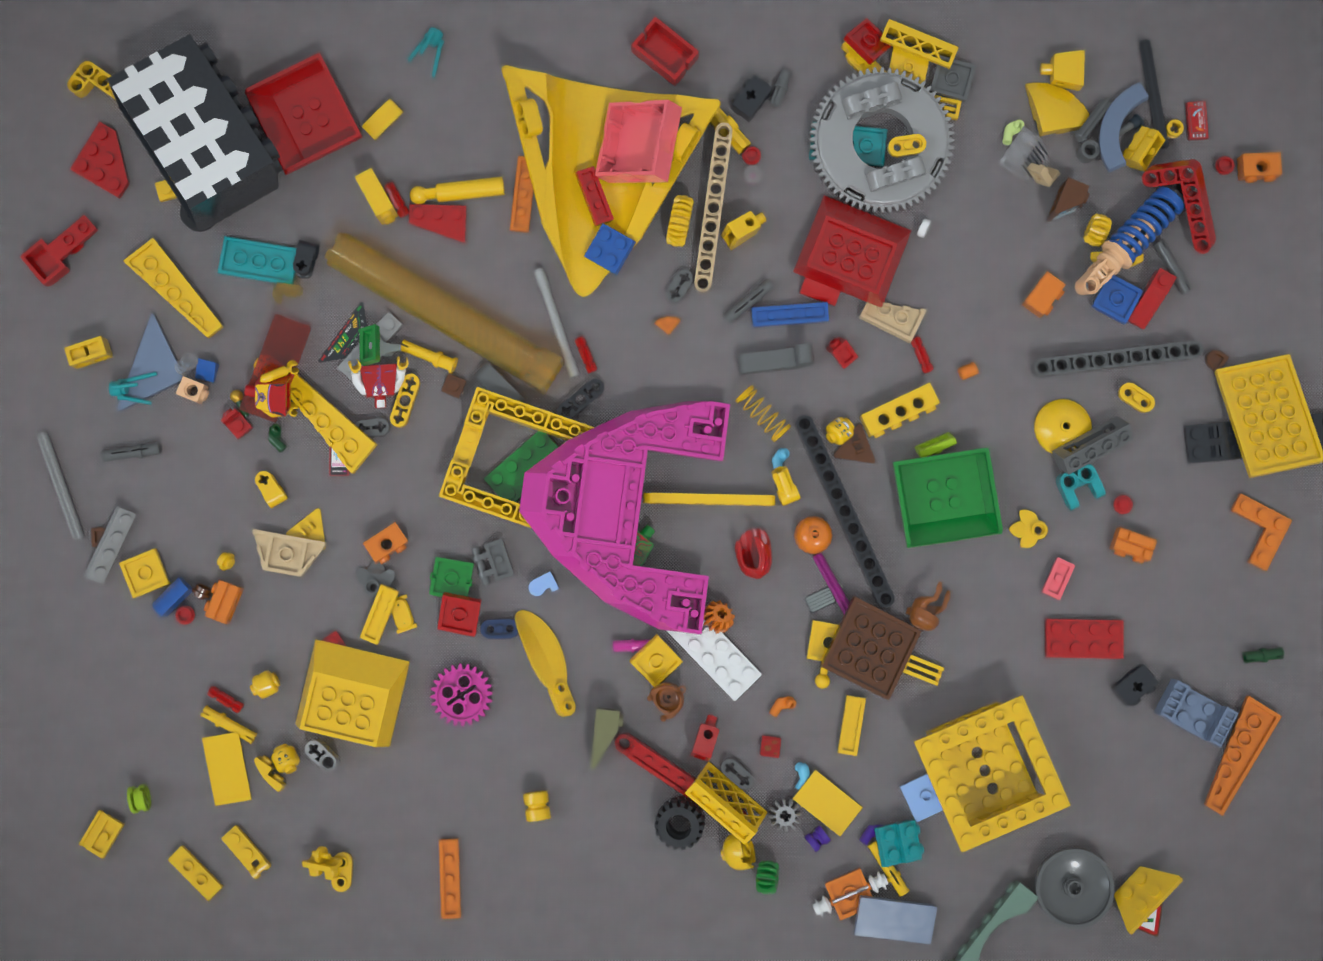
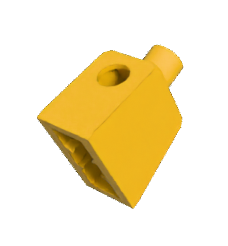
(1066, 70)
(742, 229)

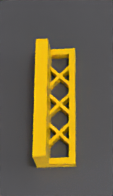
(920, 40)

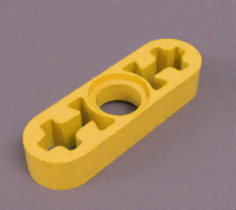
(414, 388)

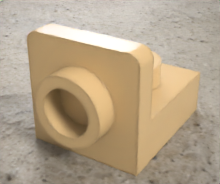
(1042, 174)

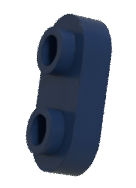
(500, 630)

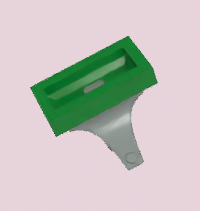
(373, 347)

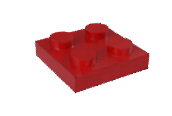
(866, 41)
(459, 614)

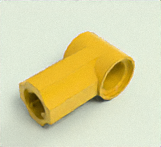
(786, 489)

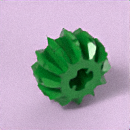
(767, 877)

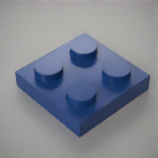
(610, 249)
(1117, 299)

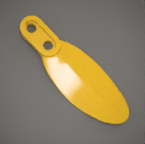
(546, 659)

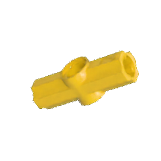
(739, 141)

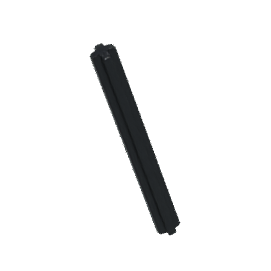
(1153, 89)

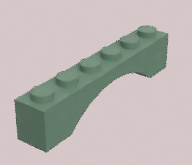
(1015, 902)

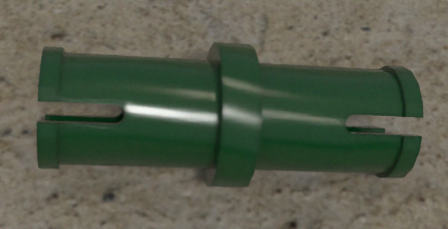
(1263, 655)

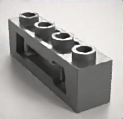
(1093, 445)

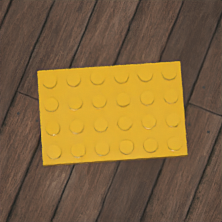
(1269, 416)

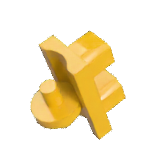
(322, 861)

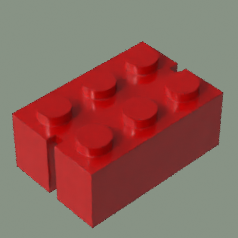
(665, 51)

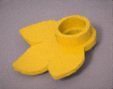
(1026, 529)

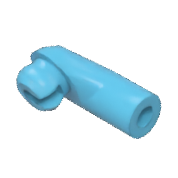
(779, 457)
(804, 774)

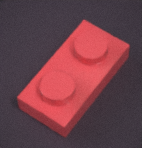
(1058, 578)

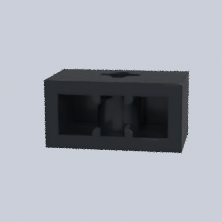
(748, 108)
(1124, 687)

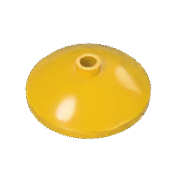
(1050, 421)

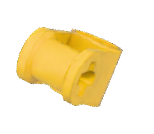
(272, 492)

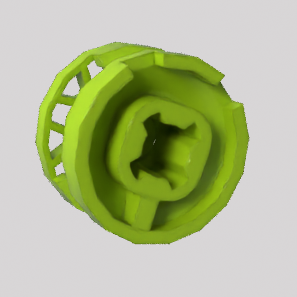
(139, 798)

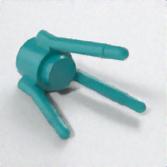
(432, 38)
(121, 387)

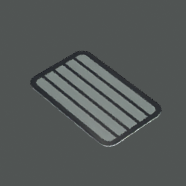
(820, 599)

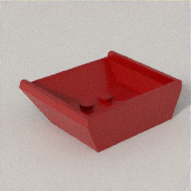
(303, 113)
(852, 251)

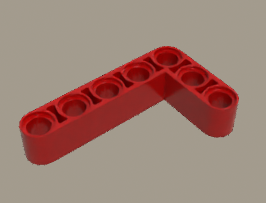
(1190, 197)

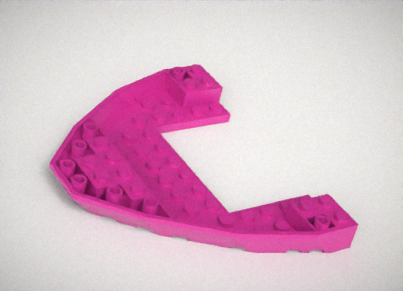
(589, 502)

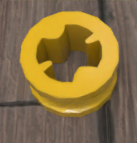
(1176, 123)

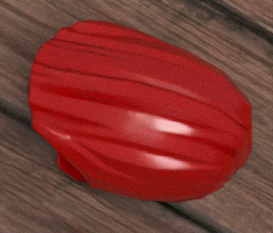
(754, 553)

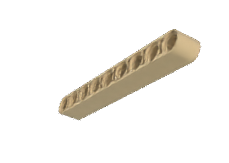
(717, 199)

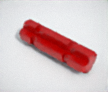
(396, 199)
(585, 354)
(922, 355)
(225, 699)

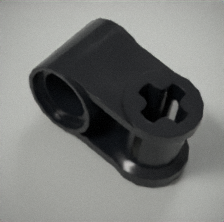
(305, 255)

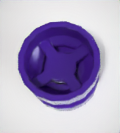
(817, 838)

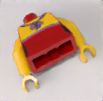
(273, 391)

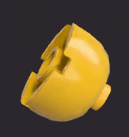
(737, 854)

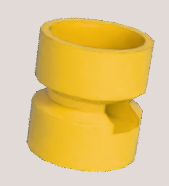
(537, 807)

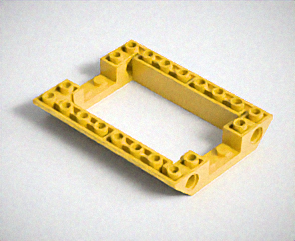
(483, 404)

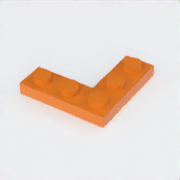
(1274, 526)

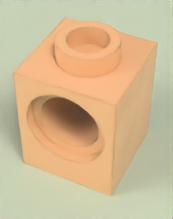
(185, 387)

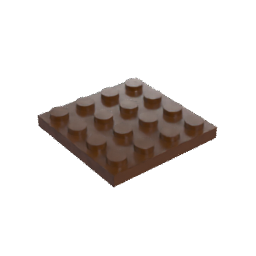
(870, 648)

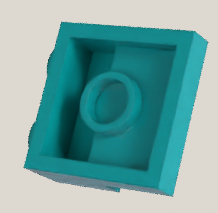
(899, 843)

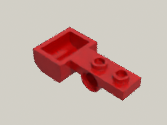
(47, 259)

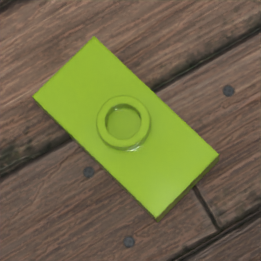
(935, 445)

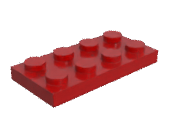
(1084, 638)

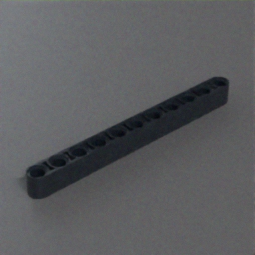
(852, 518)

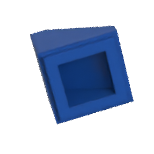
(206, 370)

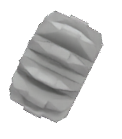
(790, 810)

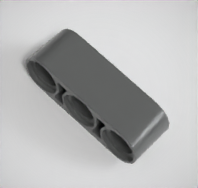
(496, 383)

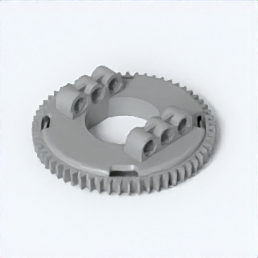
(869, 96)

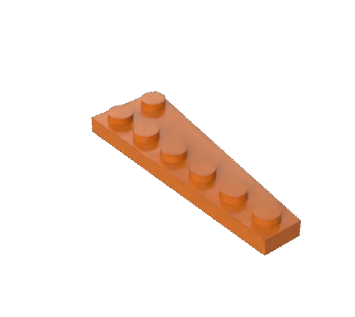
(1245, 744)

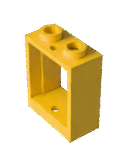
(376, 197)

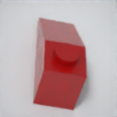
(1151, 298)

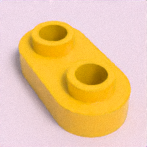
(906, 145)
(1135, 398)
(344, 872)

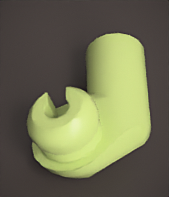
(1010, 130)

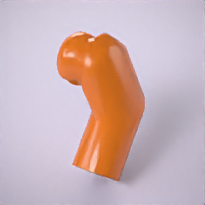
(782, 703)

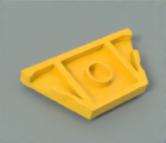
(1143, 895)

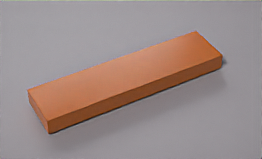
(522, 198)
(450, 878)

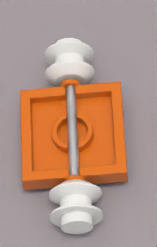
(845, 893)

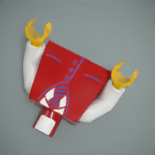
(378, 380)

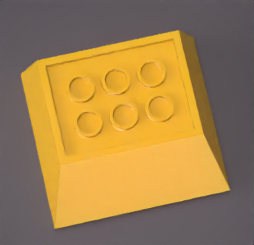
(352, 694)

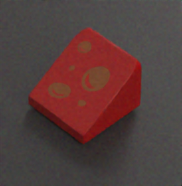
(770, 746)

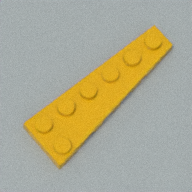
(338, 431)

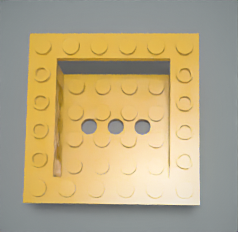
(961, 789)

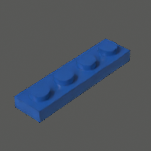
(790, 314)

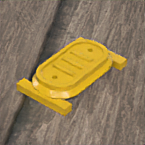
(402, 614)

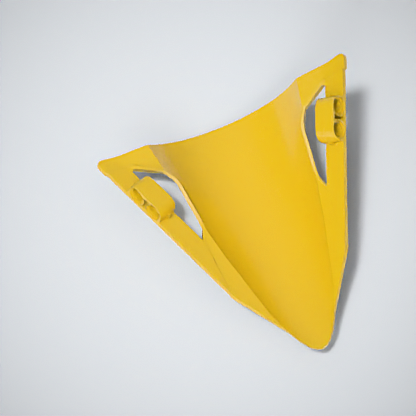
(575, 139)

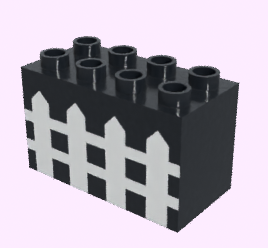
(197, 131)

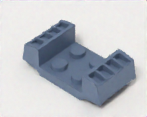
(1195, 713)

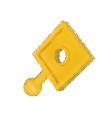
(817, 650)

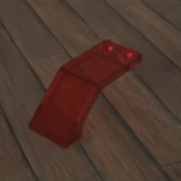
(283, 343)

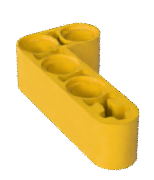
(89, 81)

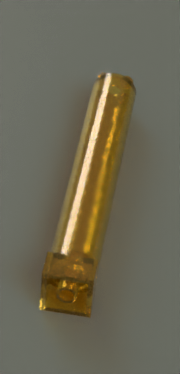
(444, 312)

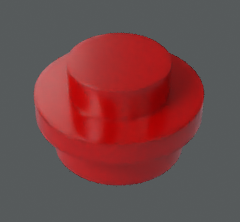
(751, 155)
(1224, 165)
(1122, 504)
(185, 615)

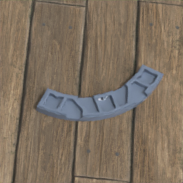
(1112, 123)

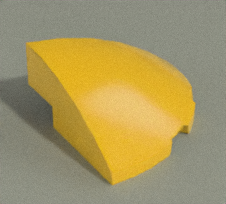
(1055, 109)

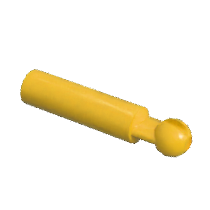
(459, 190)

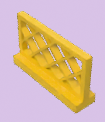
(721, 808)

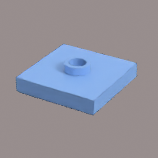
(921, 798)

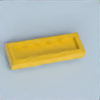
(379, 614)
(851, 725)
(195, 872)

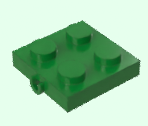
(451, 577)

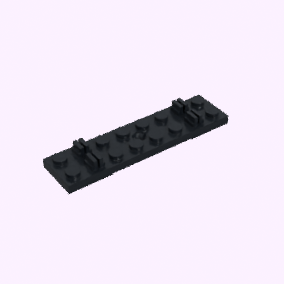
(1218, 442)

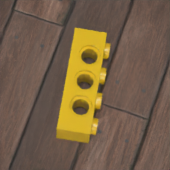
(924, 393)

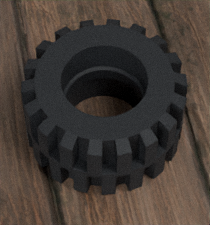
(679, 838)

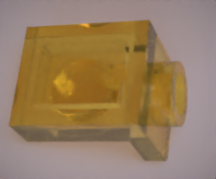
(287, 289)

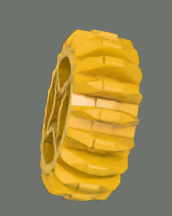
(679, 221)

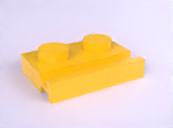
(101, 834)

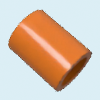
(967, 371)

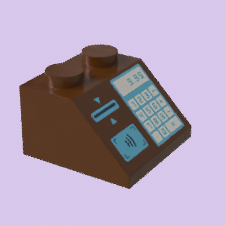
(1068, 199)

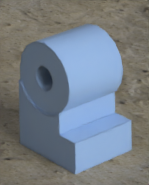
(541, 584)

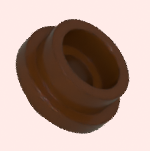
(201, 591)

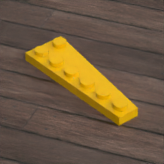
(164, 277)

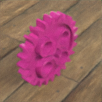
(452, 680)

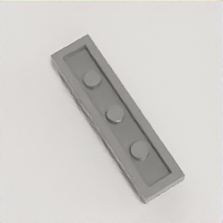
(388, 328)
(109, 545)

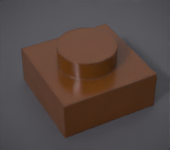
(454, 386)

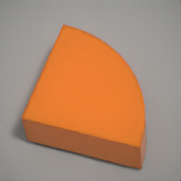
(667, 324)

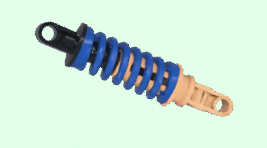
(1133, 237)

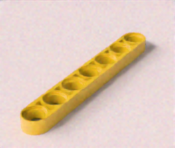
(709, 499)

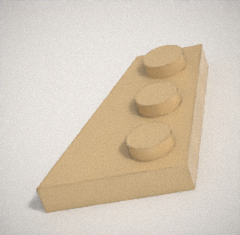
(893, 319)

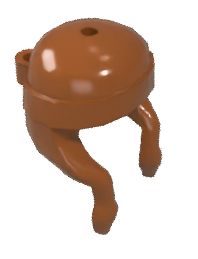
(922, 615)
(666, 705)

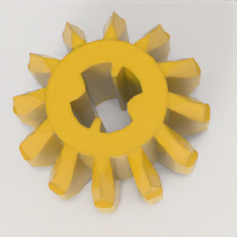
(1097, 230)

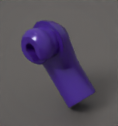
(868, 834)

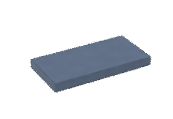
(895, 919)

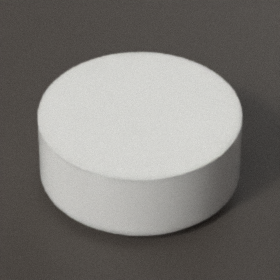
(924, 227)

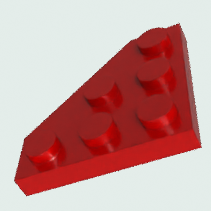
(103, 161)

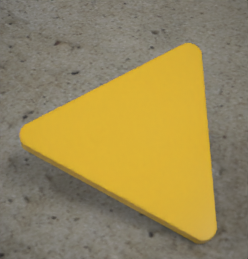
(310, 527)

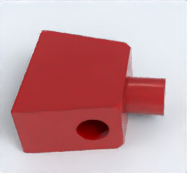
(703, 747)

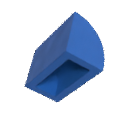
(172, 597)

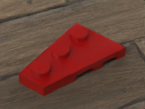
(440, 219)

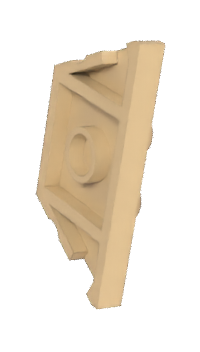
(286, 553)

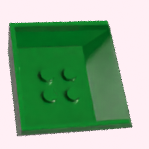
(947, 497)

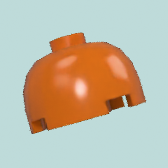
(805, 536)

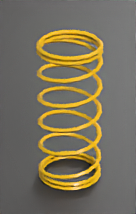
(744, 395)

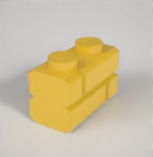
(1143, 148)

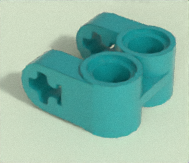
(1068, 494)

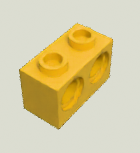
(88, 352)

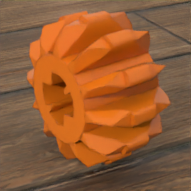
(718, 617)

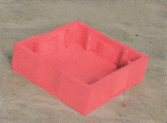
(638, 141)

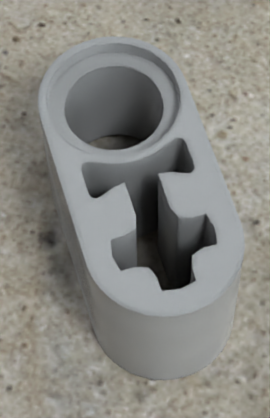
(314, 756)

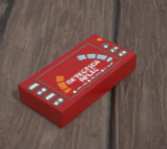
(1197, 120)

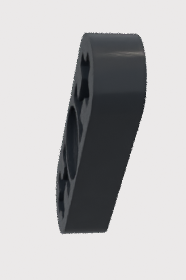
(573, 413)

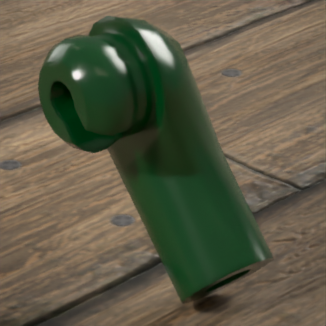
(274, 437)

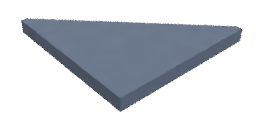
(152, 356)

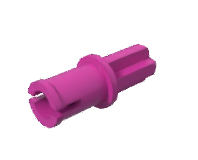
(628, 645)

